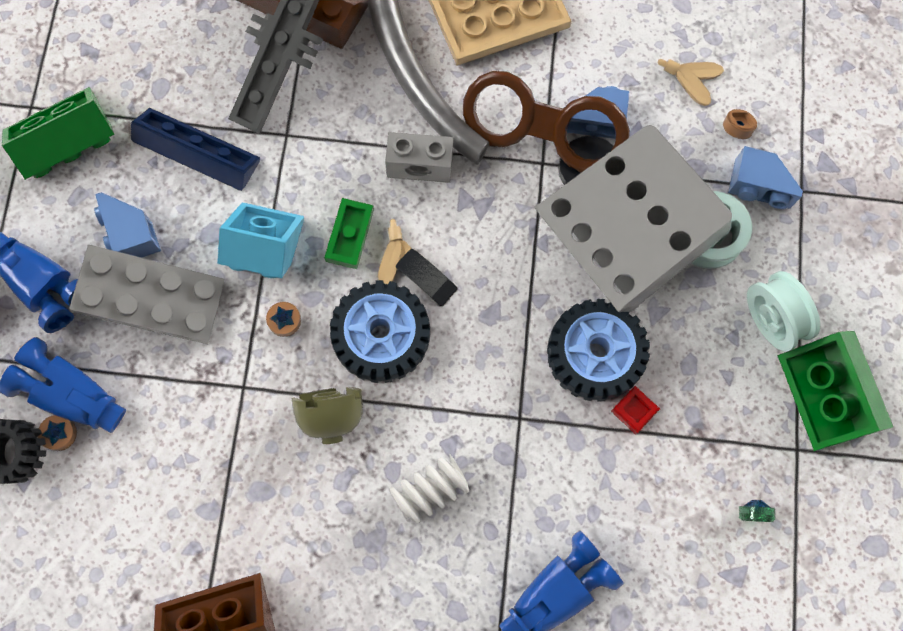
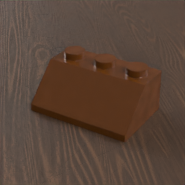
(226, 607)

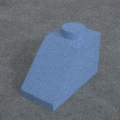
(596, 123)

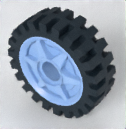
(380, 357)
(592, 375)

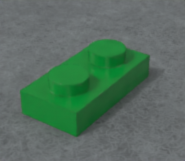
(349, 233)

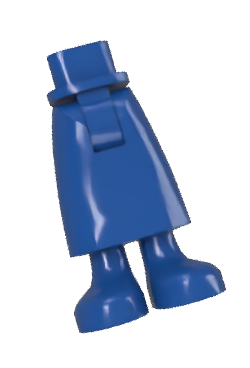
(29, 278)
(64, 393)
(558, 592)

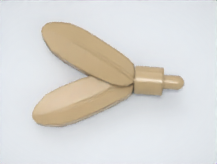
(689, 75)
(393, 254)

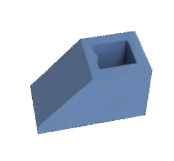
(763, 178)
(126, 227)

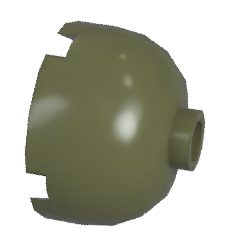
(328, 413)

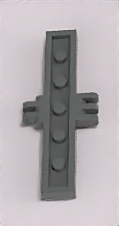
(281, 41)

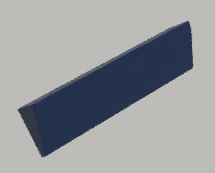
(194, 148)

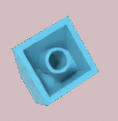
(259, 240)

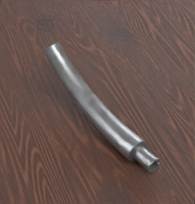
(417, 85)

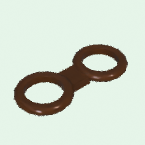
(540, 118)

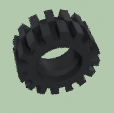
(26, 453)

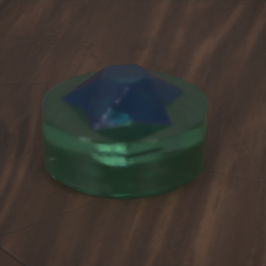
(757, 511)

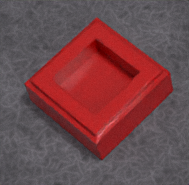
(635, 410)

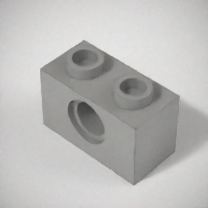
(419, 157)

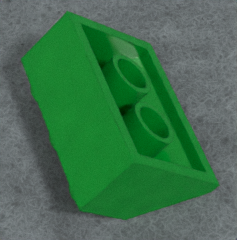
(57, 134)
(834, 390)

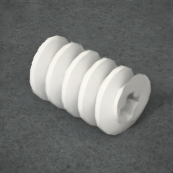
(430, 489)

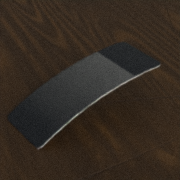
(426, 277)

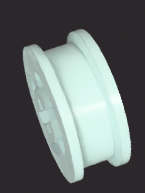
(741, 233)
(783, 311)

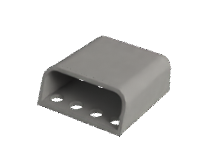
(637, 216)

